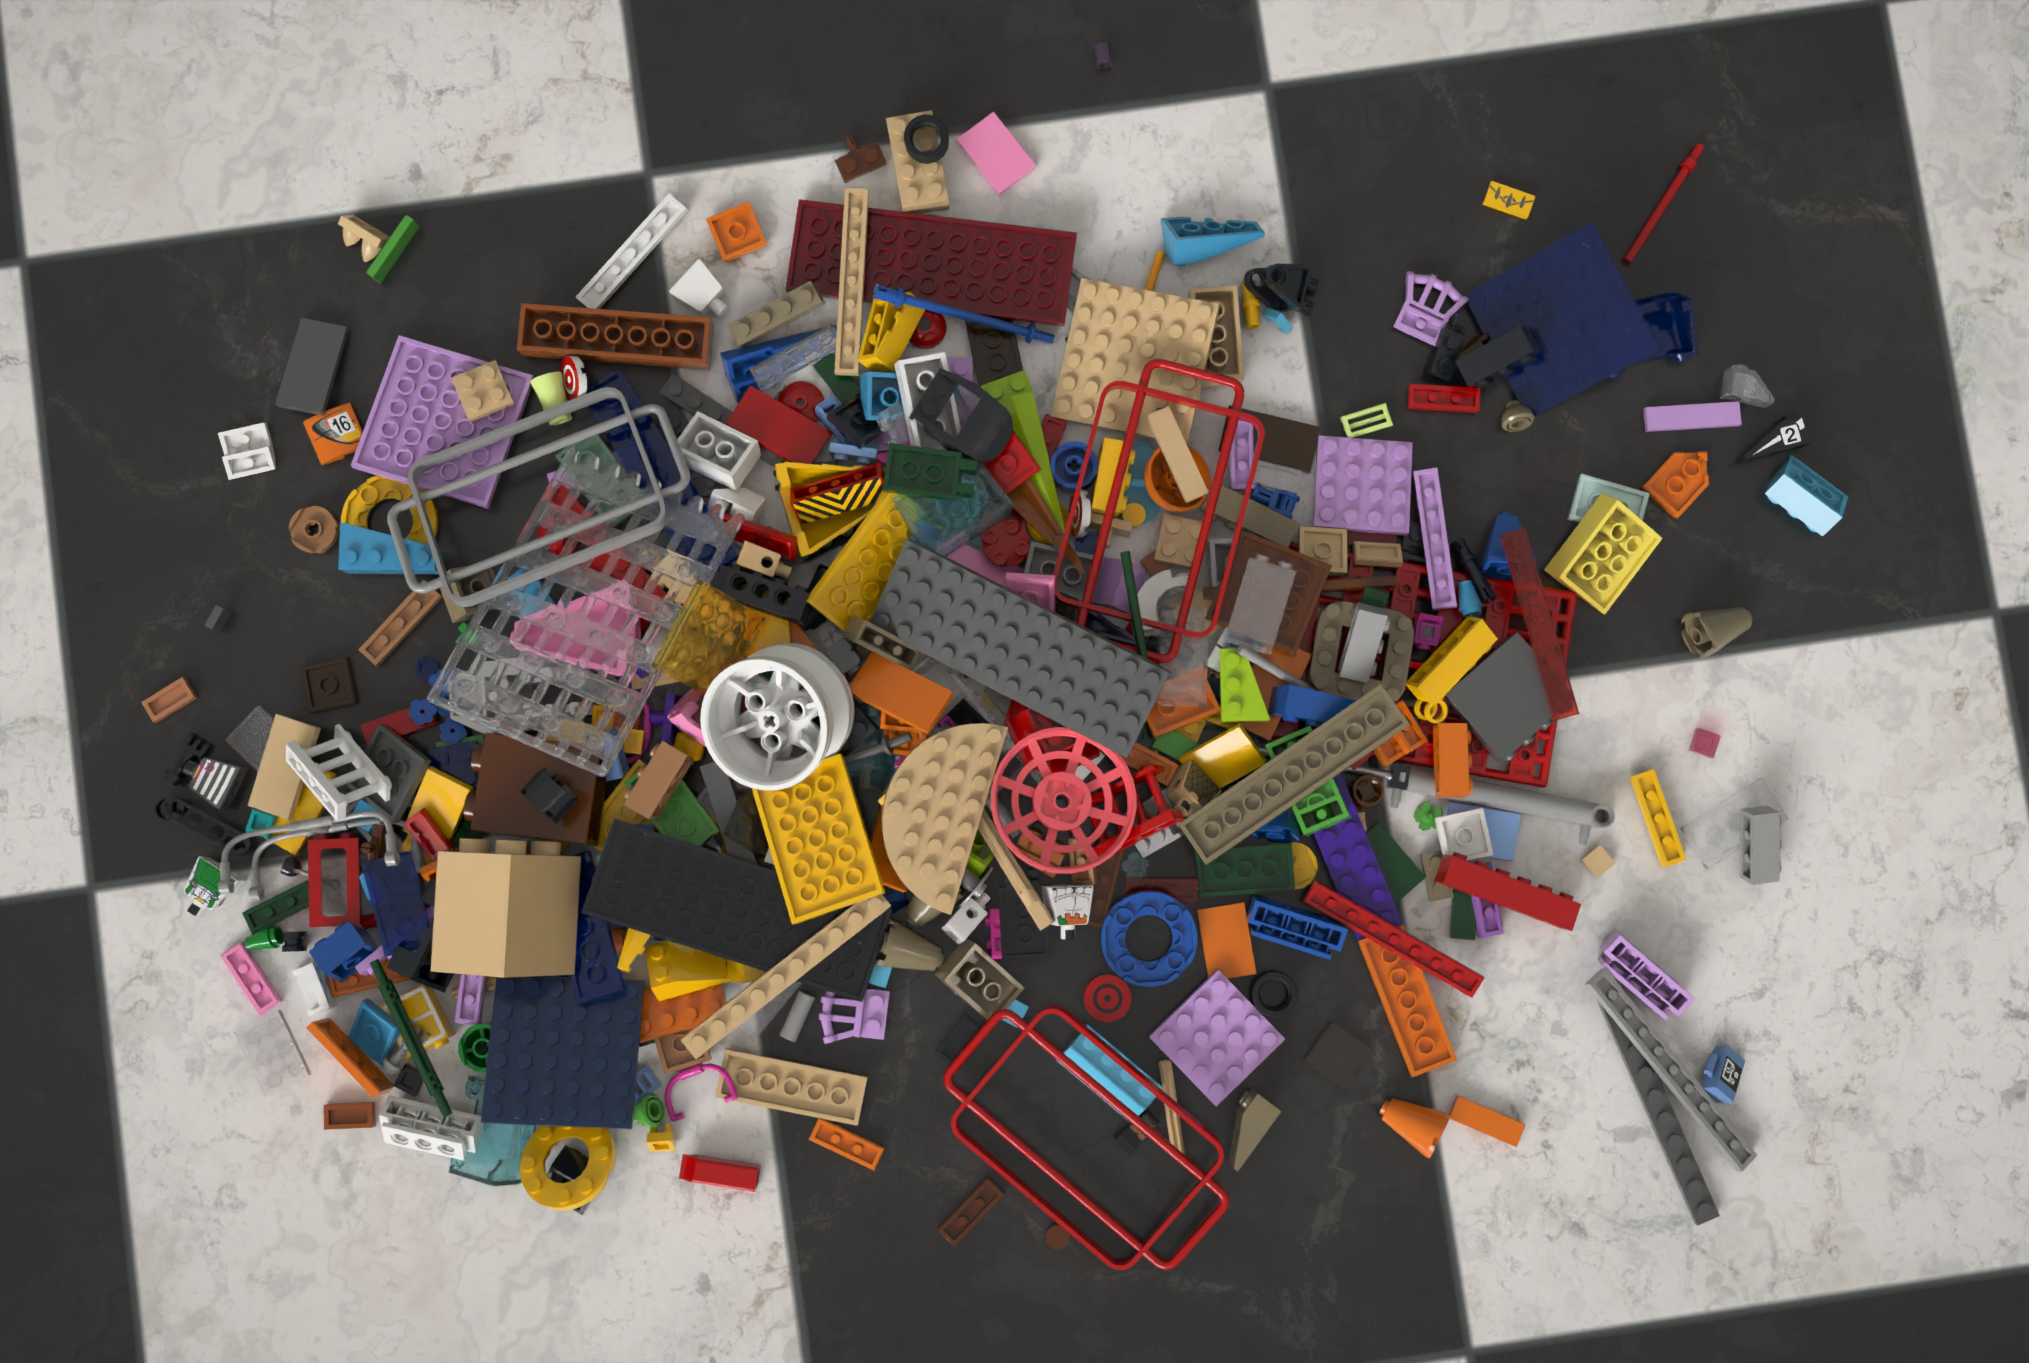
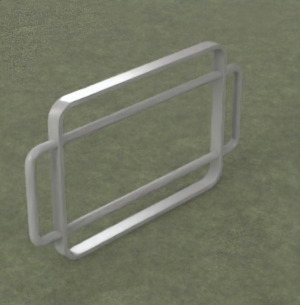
(512, 429)

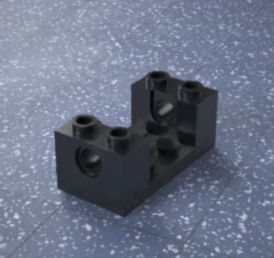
(418, 965)

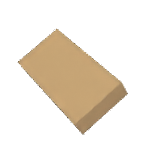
(1377, 554)

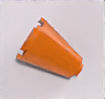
(1415, 1123)

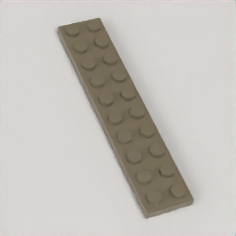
(1294, 774)

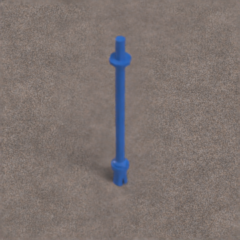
(899, 297)

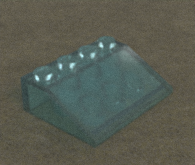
(952, 524)

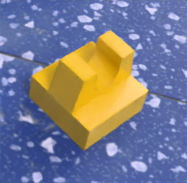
(661, 1141)

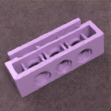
(1649, 973)

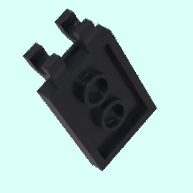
(1018, 930)

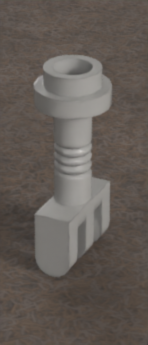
(391, 1064)

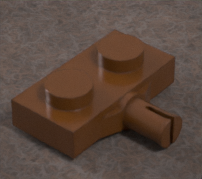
(859, 160)
(377, 844)

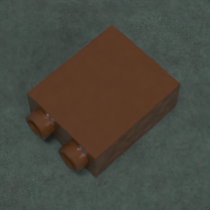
(502, 810)

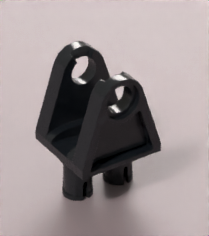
(1283, 287)

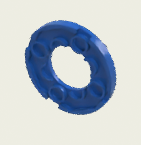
(1157, 971)

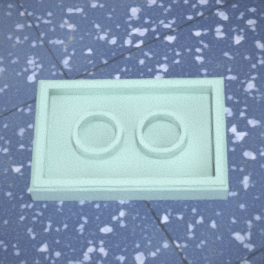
(1590, 488)

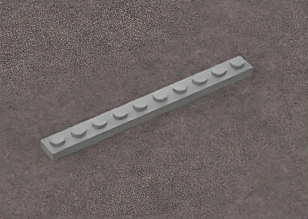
(1671, 1070)

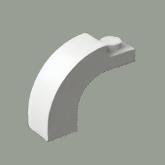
(1156, 589)

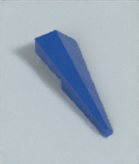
(740, 360)

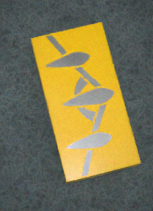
(1508, 200)

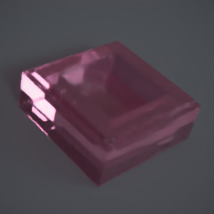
(1704, 743)

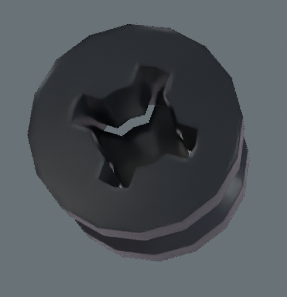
(294, 941)

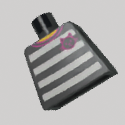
(215, 780)

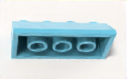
(1109, 1073)

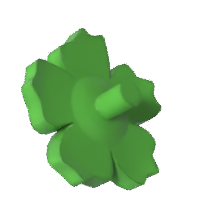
(1426, 816)

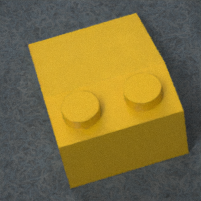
(682, 970)

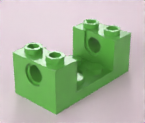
(1323, 806)

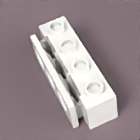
(397, 1120)

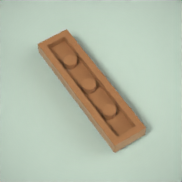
(399, 625)

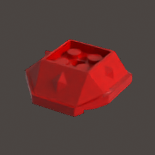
(1025, 721)

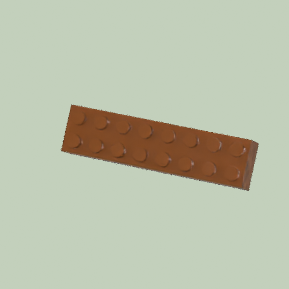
(615, 336)

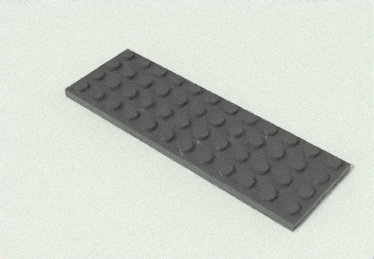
(1019, 648)

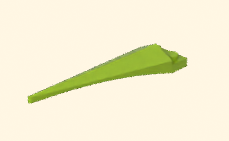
(1018, 398)

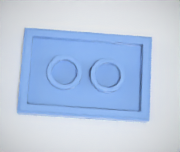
(1501, 826)

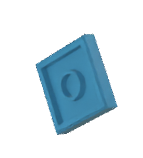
(374, 1031)

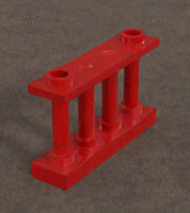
(1145, 826)

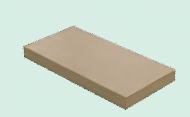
(277, 784)

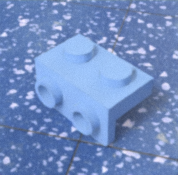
(863, 456)

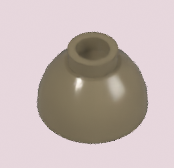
(1516, 417)

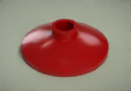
(805, 391)

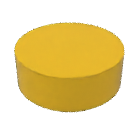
(1134, 513)

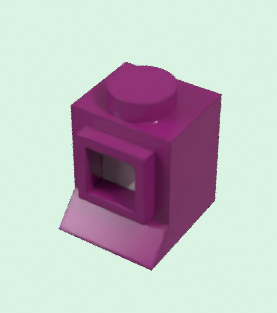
(1426, 631)

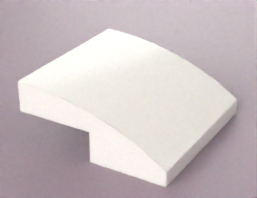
(247, 450)

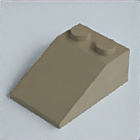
(978, 979)
(1252, 1122)

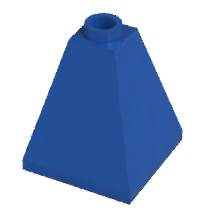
(1494, 559)

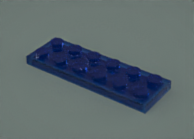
(596, 953)

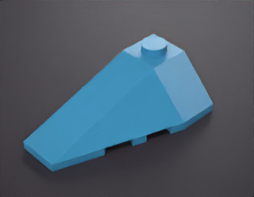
(878, 393)

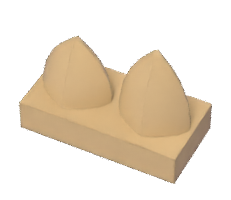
(355, 228)

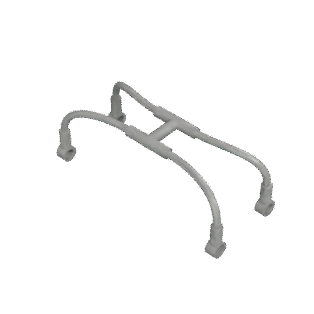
(310, 828)

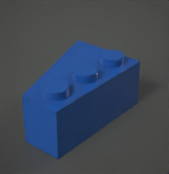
(1305, 705)

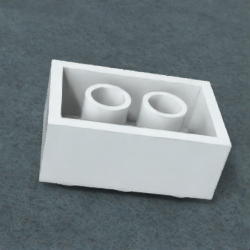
(718, 451)

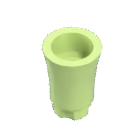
(551, 393)

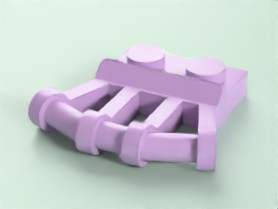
(1421, 320)
(868, 1020)

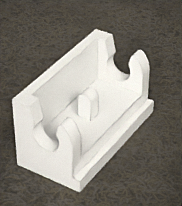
(315, 988)

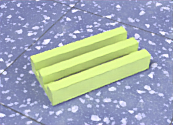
(1347, 427)

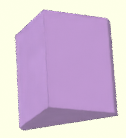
(1111, 586)

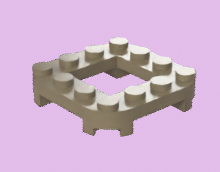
(1326, 646)

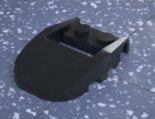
(984, 431)

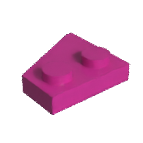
(994, 943)

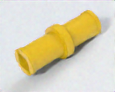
(1250, 306)

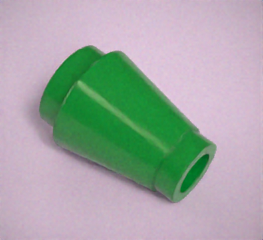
(265, 939)

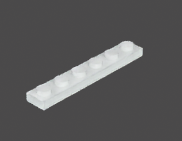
(632, 253)

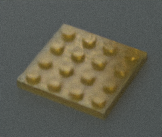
(707, 637)

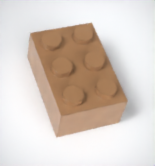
(657, 781)

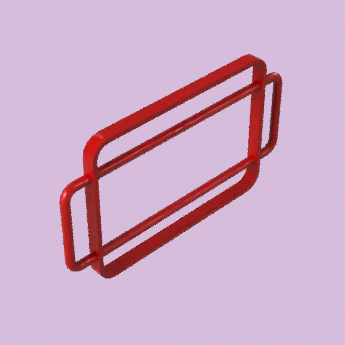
(1234, 415)
(1205, 1178)

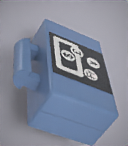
(1722, 1074)

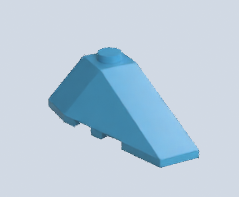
(1196, 241)

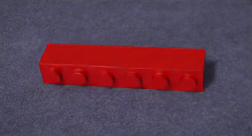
(1508, 892)

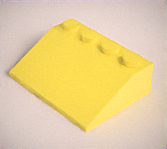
(1603, 553)

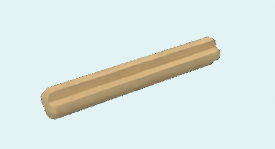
(1173, 1118)

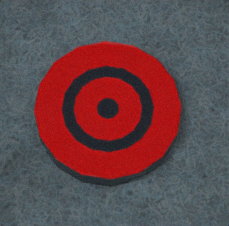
(1107, 998)

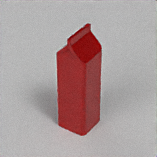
(720, 1172)

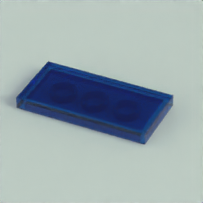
(396, 902)

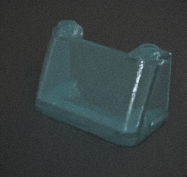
(499, 1150)

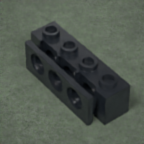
(732, 578)

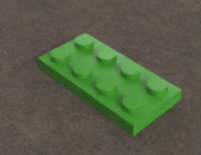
(683, 816)

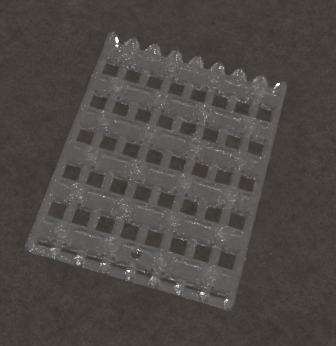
(576, 627)

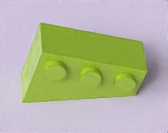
(1239, 690)

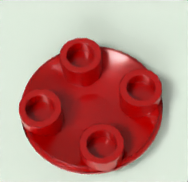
(1006, 543)

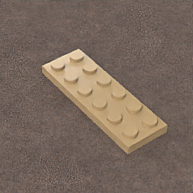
(793, 1086)

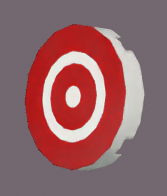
(573, 379)
(1082, 514)

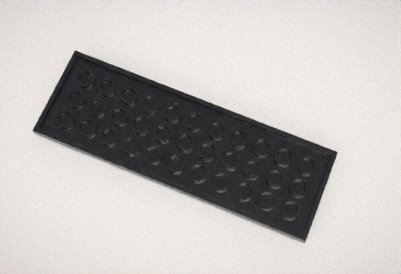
(718, 907)

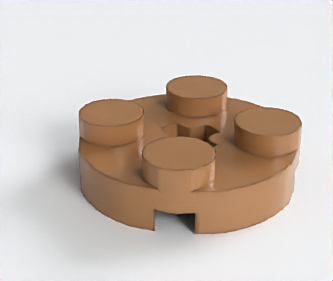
(319, 542)

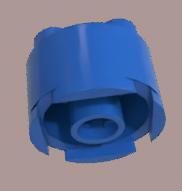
(1064, 457)

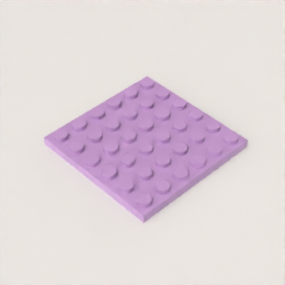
(422, 415)

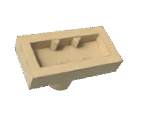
(1118, 527)

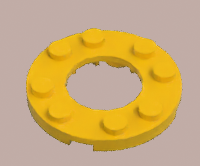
(377, 489)
(583, 1188)

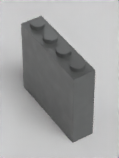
(1503, 699)

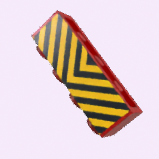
(838, 493)

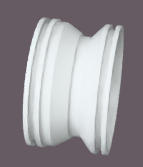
(730, 733)

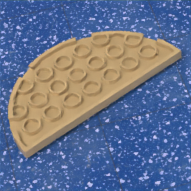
(937, 808)

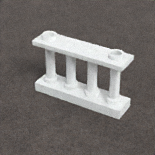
(324, 787)

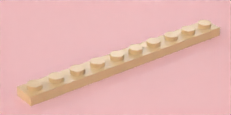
(783, 974)

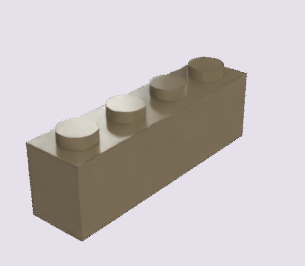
(776, 314)
(1257, 519)

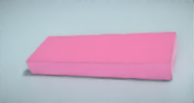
(251, 978)

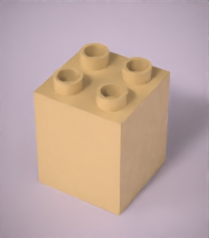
(506, 910)

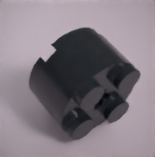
(549, 796)

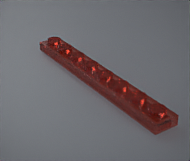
(1539, 624)

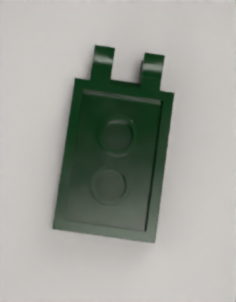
(927, 472)

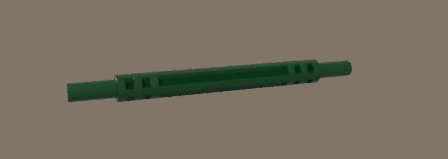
(411, 1038)

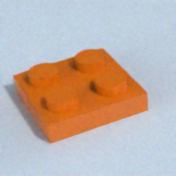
(736, 232)

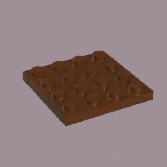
(1303, 596)

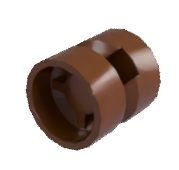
(1366, 790)

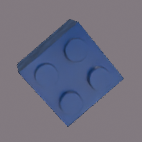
(343, 951)

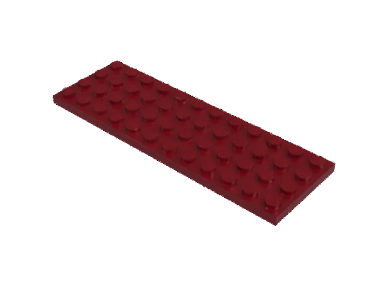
(941, 259)

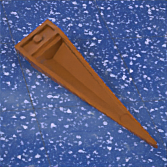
(1032, 507)

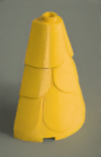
(818, 533)

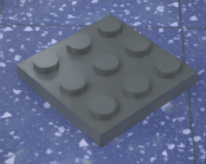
(401, 764)

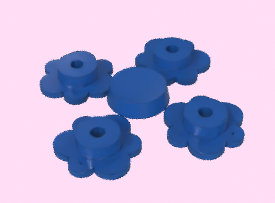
(430, 710)

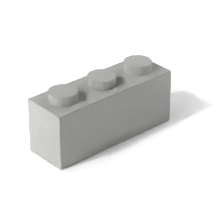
(1363, 642)
(1760, 845)

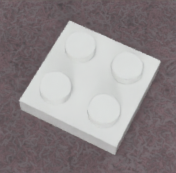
(1465, 834)

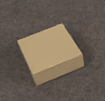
(1597, 861)

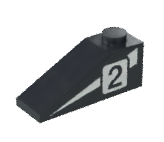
(1787, 435)

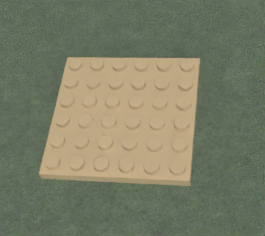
(1112, 340)

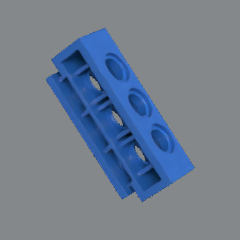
(1296, 921)

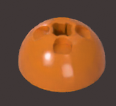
(1163, 487)

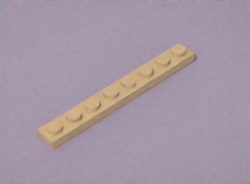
(851, 281)

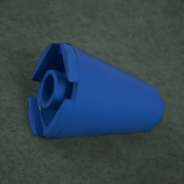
(1281, 829)

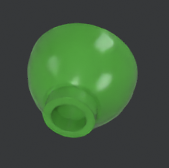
(649, 1111)

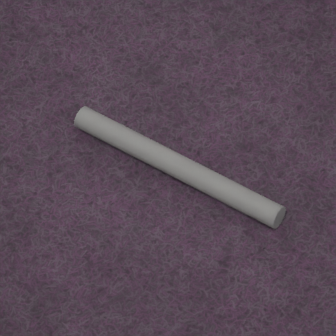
(1271, 667)

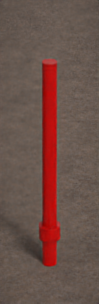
(1687, 166)

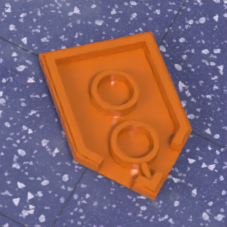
(1678, 481)

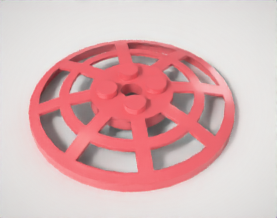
(1078, 798)

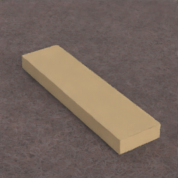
(1177, 454)

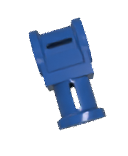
(1275, 499)

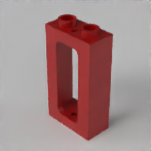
(353, 871)

